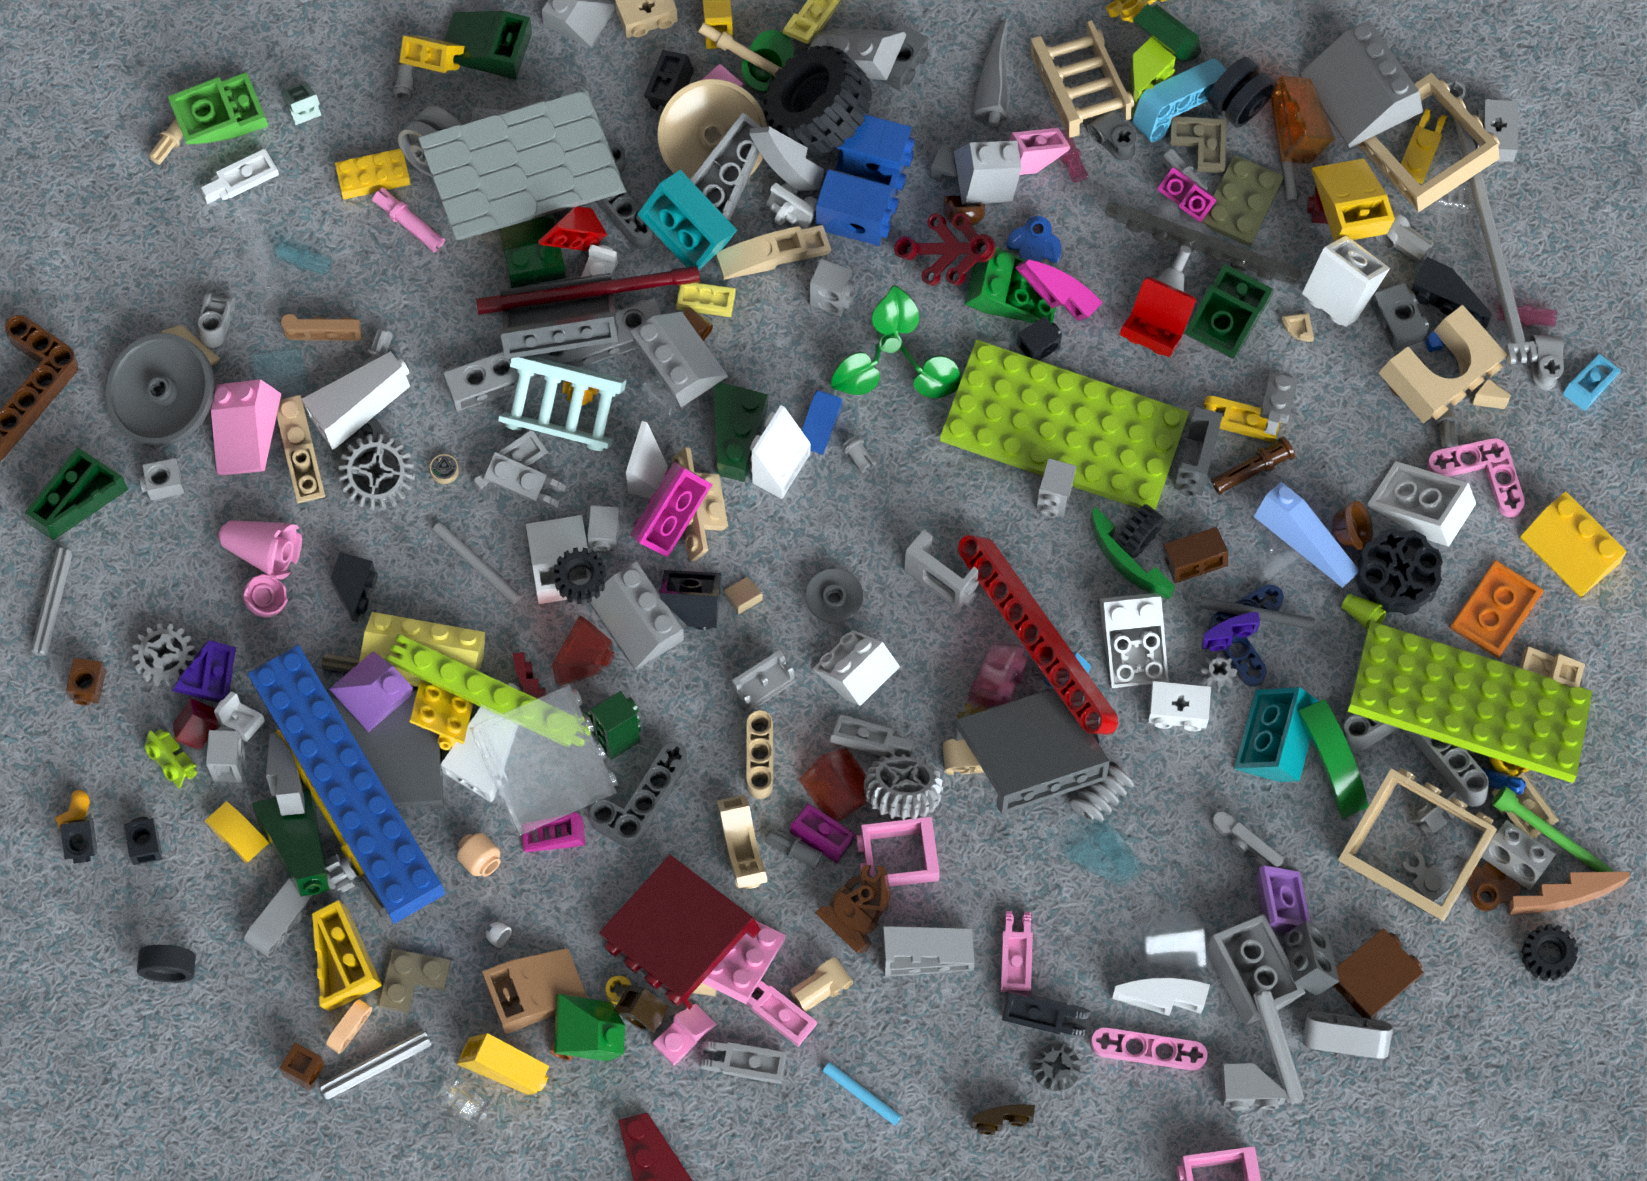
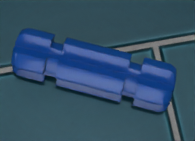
(1499, 779)

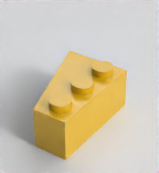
(342, 958)

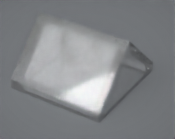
(1172, 942)

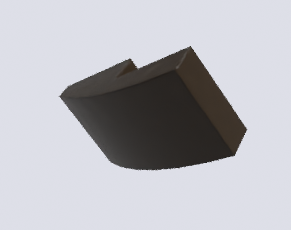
(992, 1119)

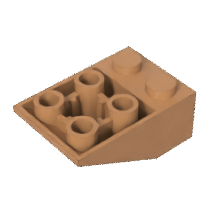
(528, 987)

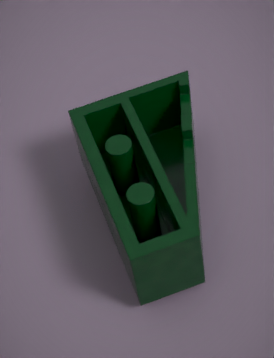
(737, 423)
(74, 494)
(615, 724)

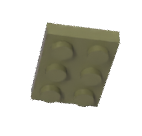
(1243, 200)

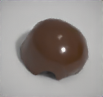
(954, 205)

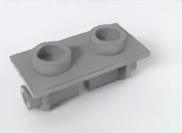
(1430, 815)

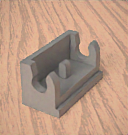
(763, 681)

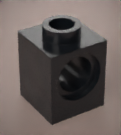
(1039, 339)
(84, 827)
(144, 852)

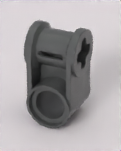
(1113, 134)

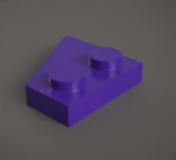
(208, 673)

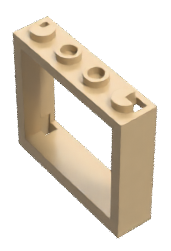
(1455, 175)
(1431, 794)

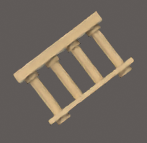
(1063, 96)

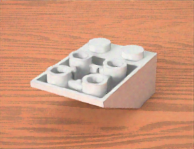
(778, 453)
(548, 542)
(1134, 639)

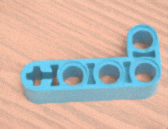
(1174, 97)

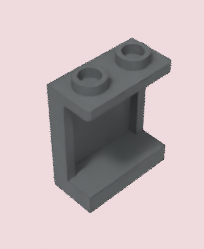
(1204, 429)

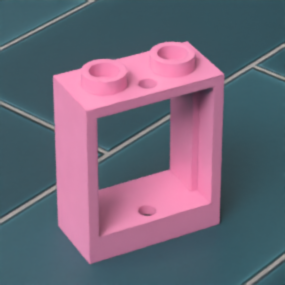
(900, 828)
(1246, 1156)

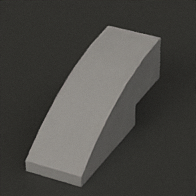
(787, 158)
(284, 778)

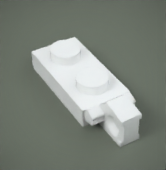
(240, 176)

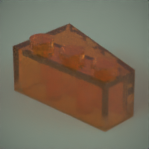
(1299, 120)

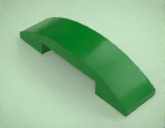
(1150, 582)
(1336, 757)

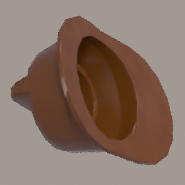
(1353, 525)

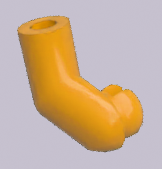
(77, 809)

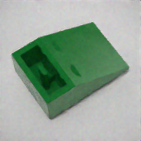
(1002, 291)

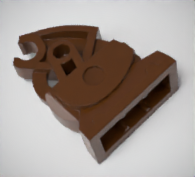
(857, 911)

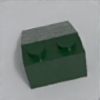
(527, 259)

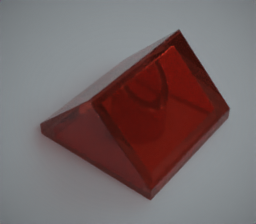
(836, 784)

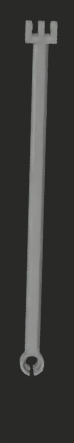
(1518, 344)

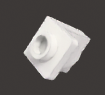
(600, 261)

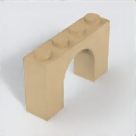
(1429, 393)

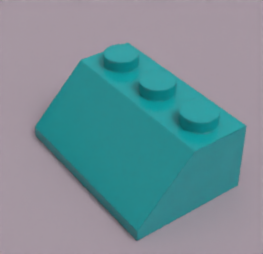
(686, 221)
(1274, 735)

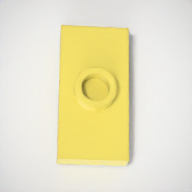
(706, 299)

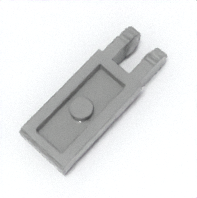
(521, 480)
(1245, 840)
(746, 1061)

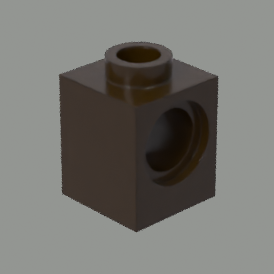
(641, 1008)

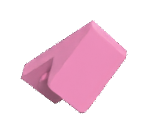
(684, 1033)

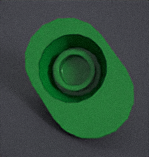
(773, 47)

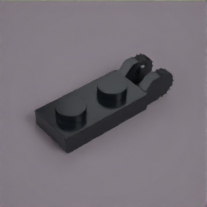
(1043, 1013)

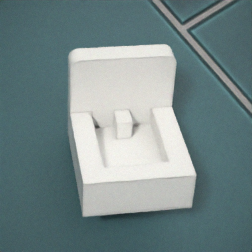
(238, 716)

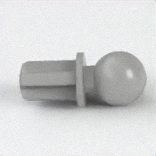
(380, 345)

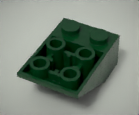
(491, 39)

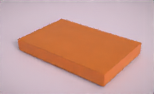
(1496, 609)

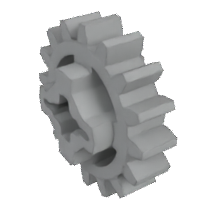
(156, 644)

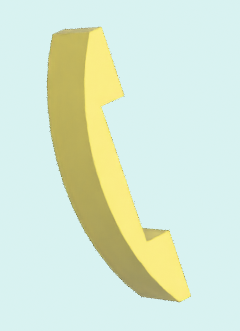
(810, 19)

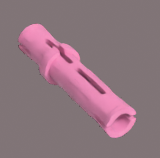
(399, 212)

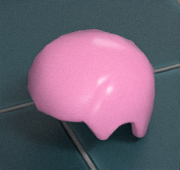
(260, 591)

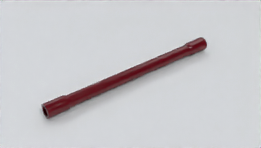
(500, 303)

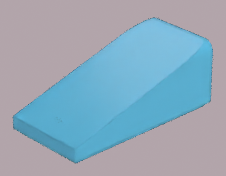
(1590, 382)

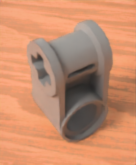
(215, 315)
(1550, 361)

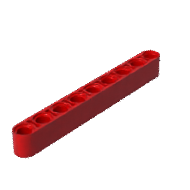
(1045, 643)

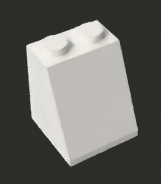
(1344, 280)

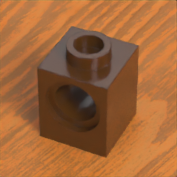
(83, 670)
(302, 1066)

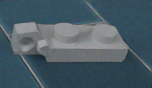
(1278, 401)
(523, 450)
(869, 737)

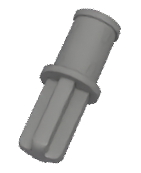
(1172, 159)

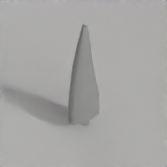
(992, 91)

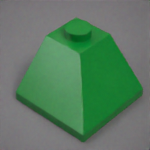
(588, 1028)

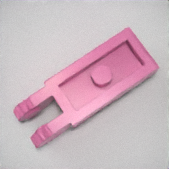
(1016, 955)
(782, 1014)

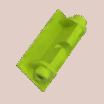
(161, 749)

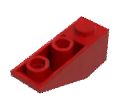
(576, 231)

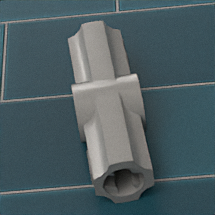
(1406, 239)

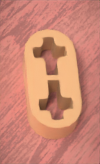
(349, 1026)

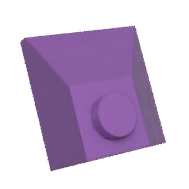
(372, 690)

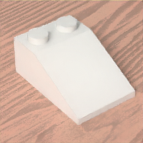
(1424, 502)

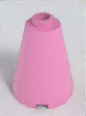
(263, 544)

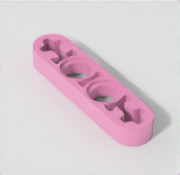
(1148, 1054)

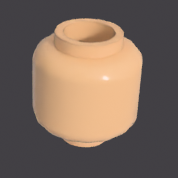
(478, 854)

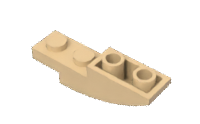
(772, 249)
(299, 450)

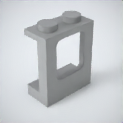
(919, 561)

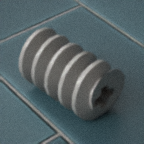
(1098, 795)

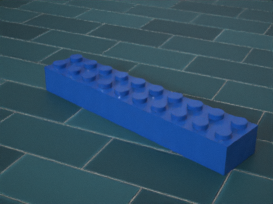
(346, 784)

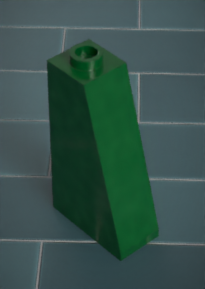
(295, 843)

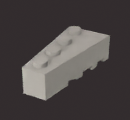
(728, 167)

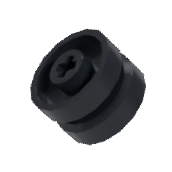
(1241, 92)

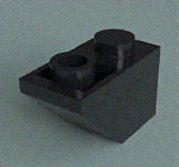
(351, 581)

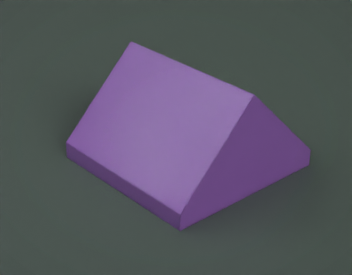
(1281, 898)

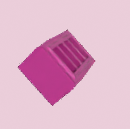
(566, 841)

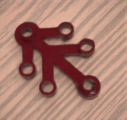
(949, 250)

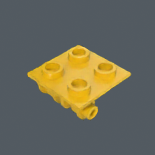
(441, 713)

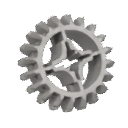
(364, 471)
(903, 786)

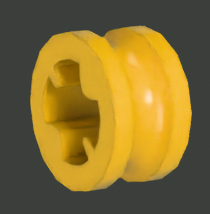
(612, 997)

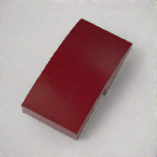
(525, 676)

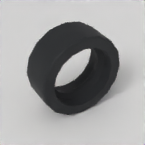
(166, 963)

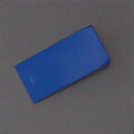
(821, 420)

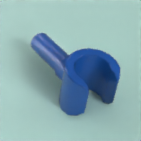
(1433, 342)

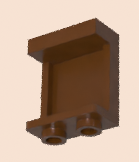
(1377, 974)

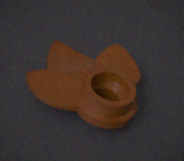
(1494, 883)

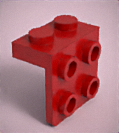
(1158, 317)

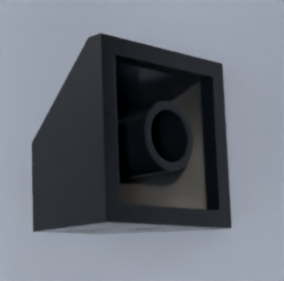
(692, 597)

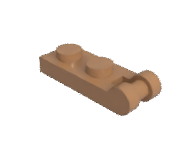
(321, 328)

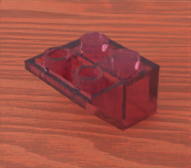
(998, 675)

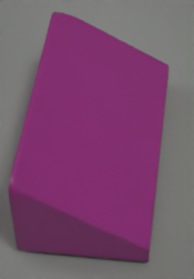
(822, 833)

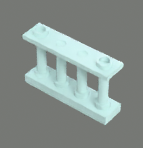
(581, 380)

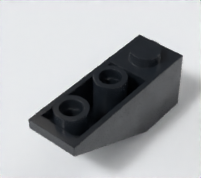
(1445, 289)

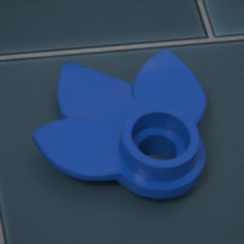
(1033, 245)

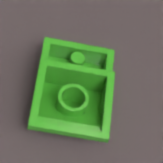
(218, 110)

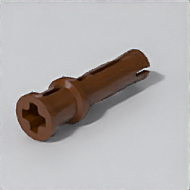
(1264, 460)

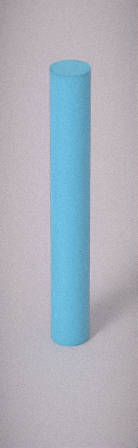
(862, 1093)

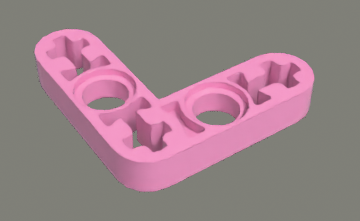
(1491, 464)

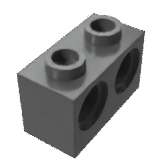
(1311, 958)

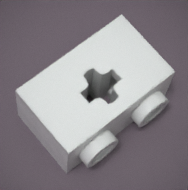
(1194, 702)

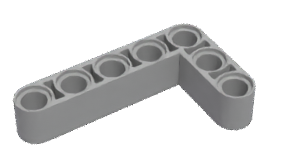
(1441, 758)

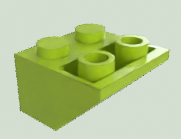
(1149, 66)

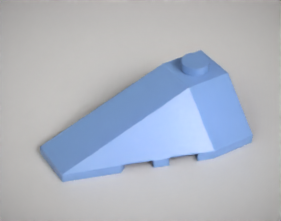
(1300, 528)

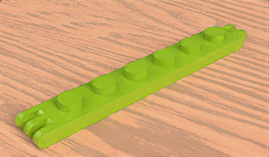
(455, 677)

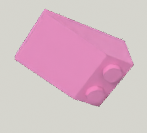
(243, 425)

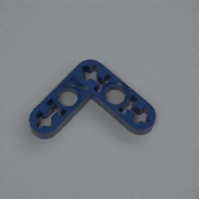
(1255, 662)

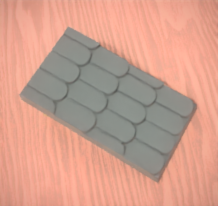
(522, 164)

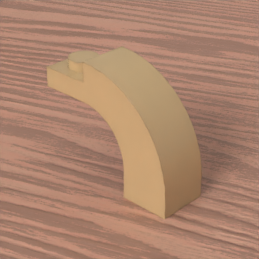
(741, 842)

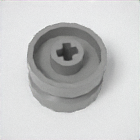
(426, 122)

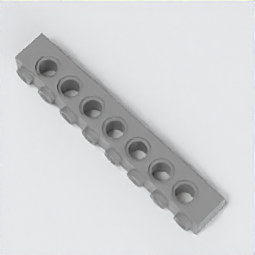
(494, 385)

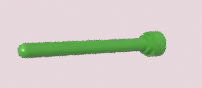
(1507, 801)

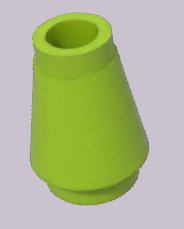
(1363, 610)

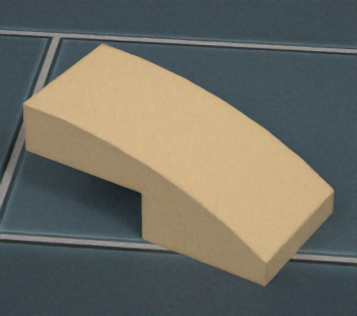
(1560, 668)

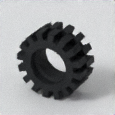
(1140, 530)
(574, 560)
(1561, 940)

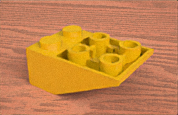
(1353, 200)

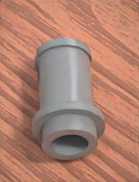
(404, 82)
(859, 454)

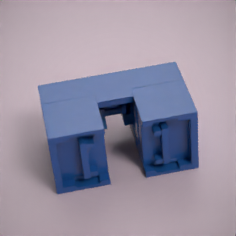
(862, 206)

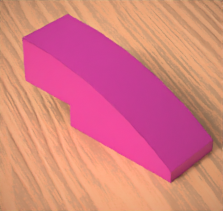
(1059, 289)

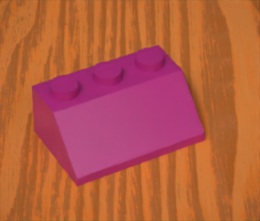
(670, 509)

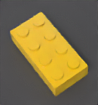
(371, 173)

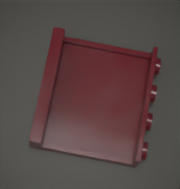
(676, 930)

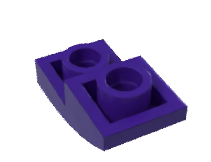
(1221, 635)

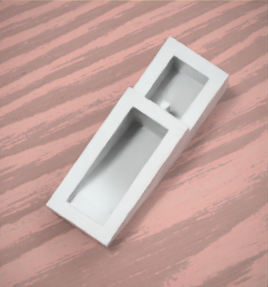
(1163, 993)

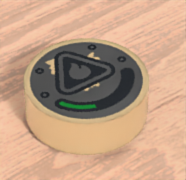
(444, 469)

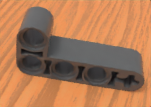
(624, 202)
(645, 792)

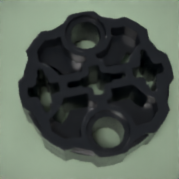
(1417, 580)

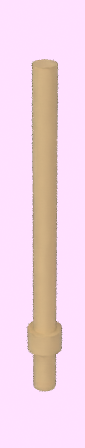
(726, 41)

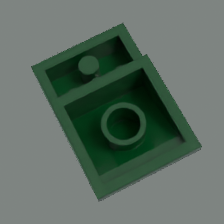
(1168, 32)
(1229, 311)

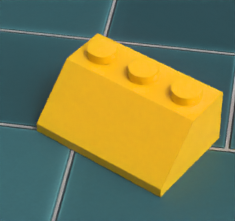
(1573, 544)

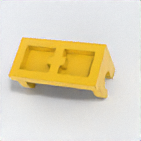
(429, 53)

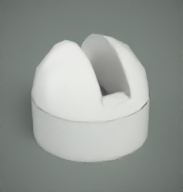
(498, 934)

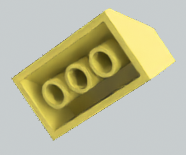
(454, 642)

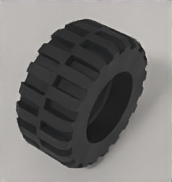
(802, 82)

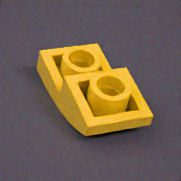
(236, 831)

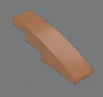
(1578, 889)

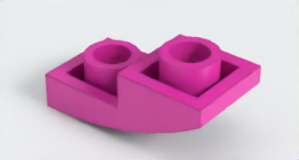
(1187, 194)

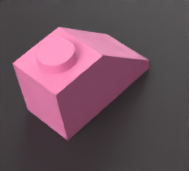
(1039, 148)

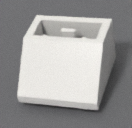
(857, 666)

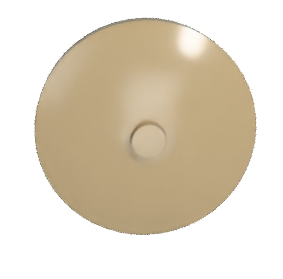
(699, 120)

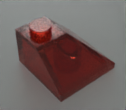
(582, 653)

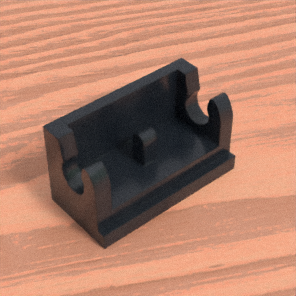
(669, 76)

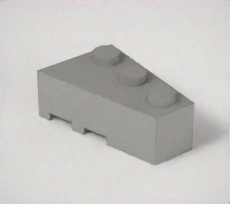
(927, 950)

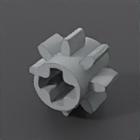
(1220, 679)
(340, 873)

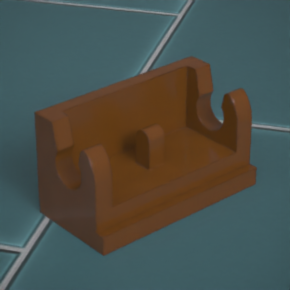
(1196, 555)

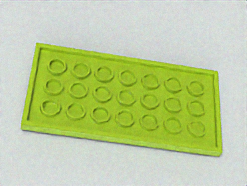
(1039, 412)
(1470, 701)

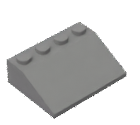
(1362, 85)

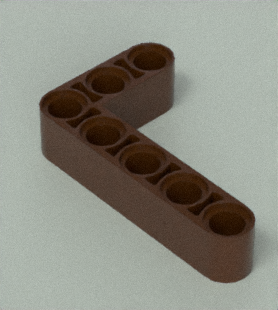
(31, 388)

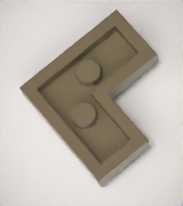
(1206, 135)
(406, 972)

